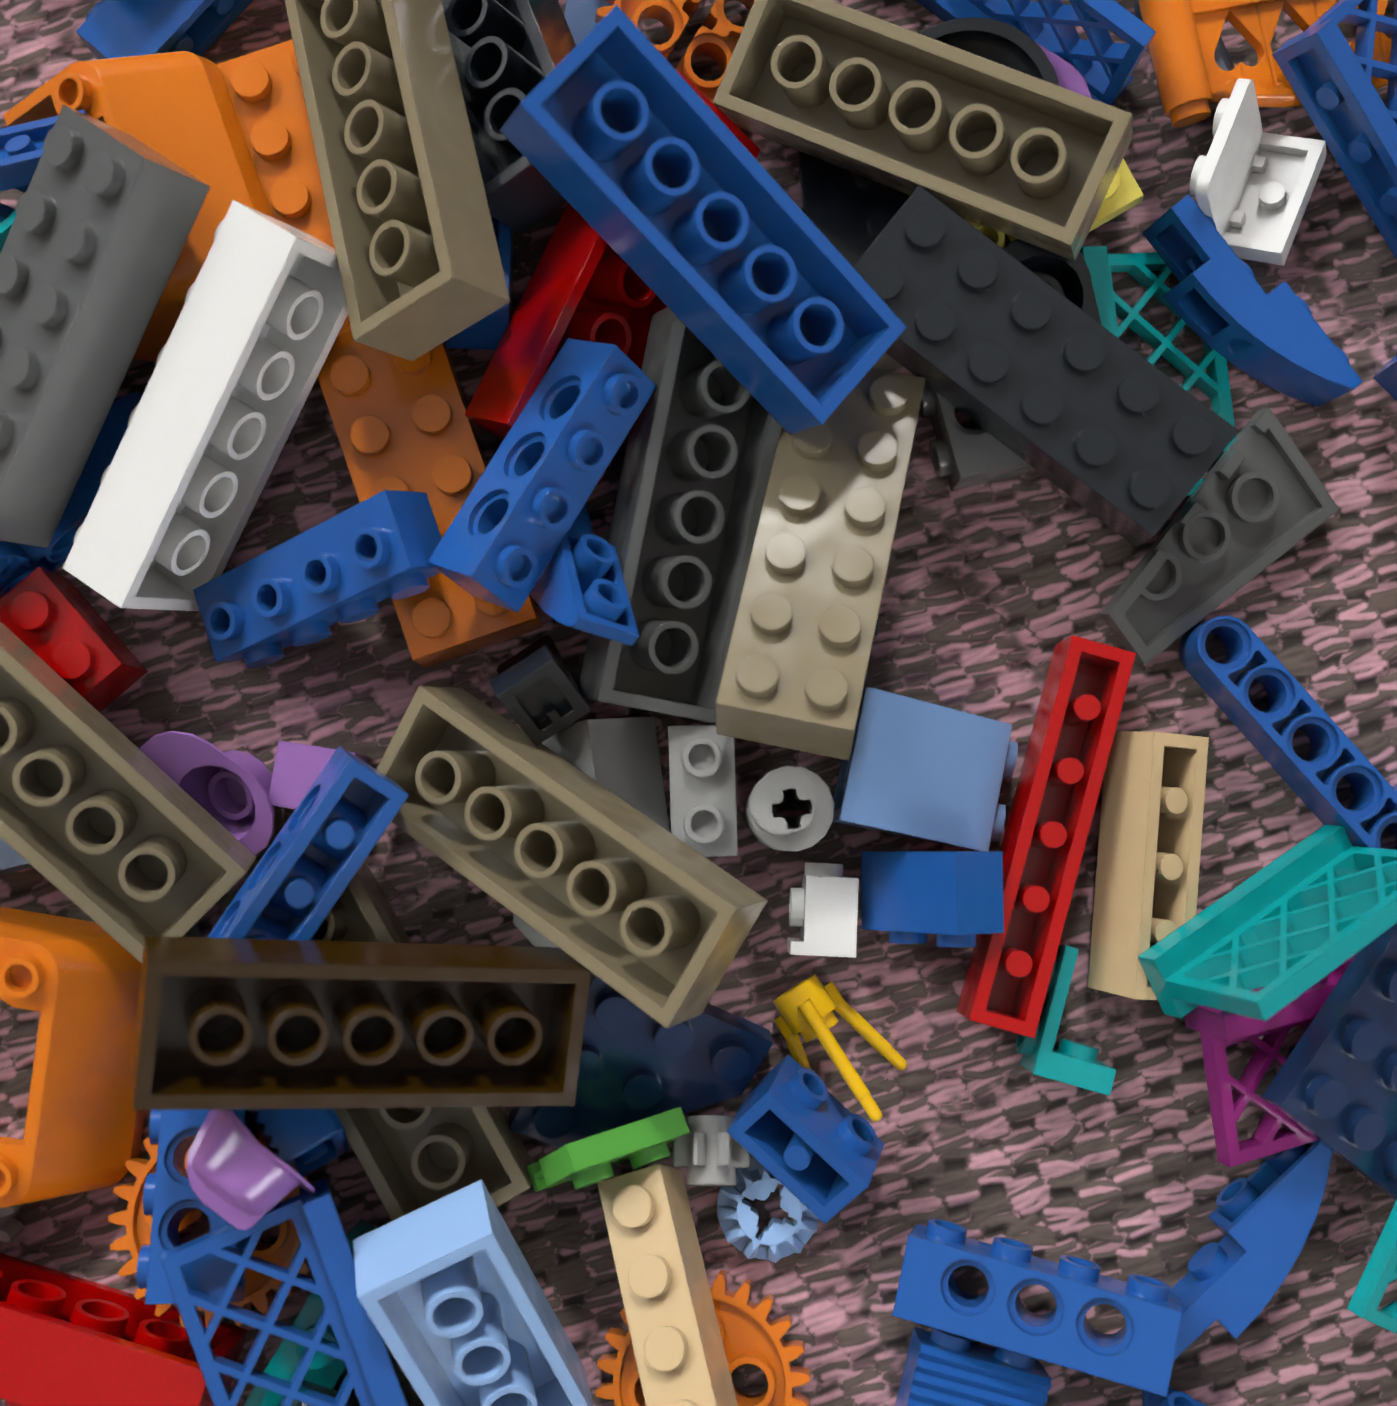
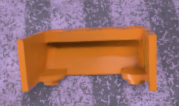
(183, 113)
(80, 1086)

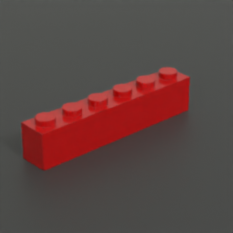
(1047, 833)

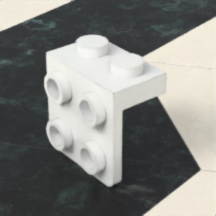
(1254, 179)

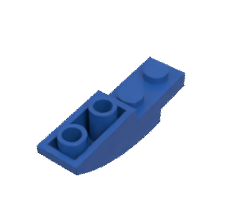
(1254, 330)
(587, 586)
(1264, 1233)

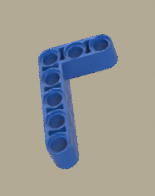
(1272, 731)

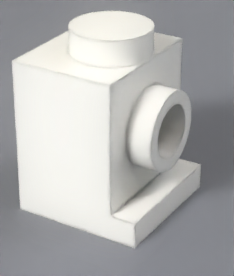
(824, 912)

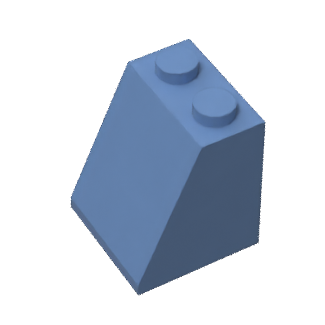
(925, 772)

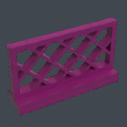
(1224, 1029)

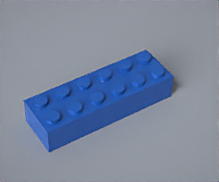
(703, 224)

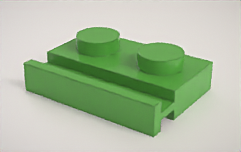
(592, 1157)

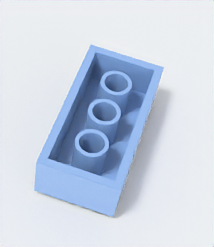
(466, 1308)

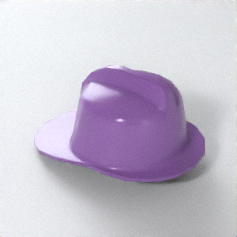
(226, 784)
(236, 1172)

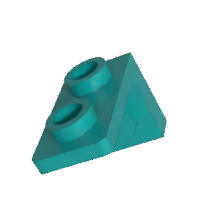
(1072, 1061)

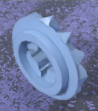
(740, 1219)

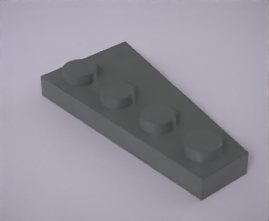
(1228, 531)

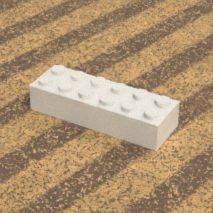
(212, 415)

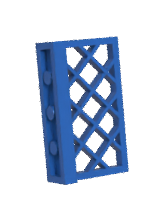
(1051, 24)
(1345, 105)
(333, 1269)

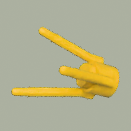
(809, 1011)

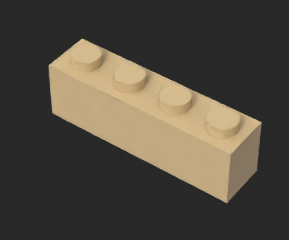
(1145, 853)
(665, 1289)

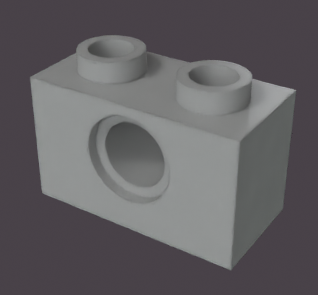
(703, 789)

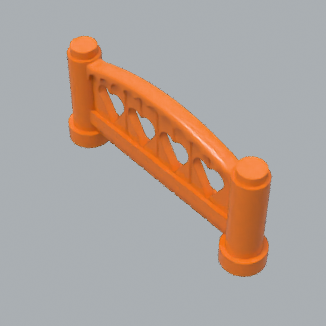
(1188, 39)

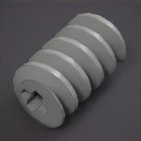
(803, 788)

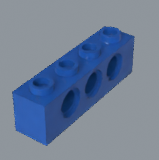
(543, 473)
(314, 853)
(168, 1200)
(1134, 1356)

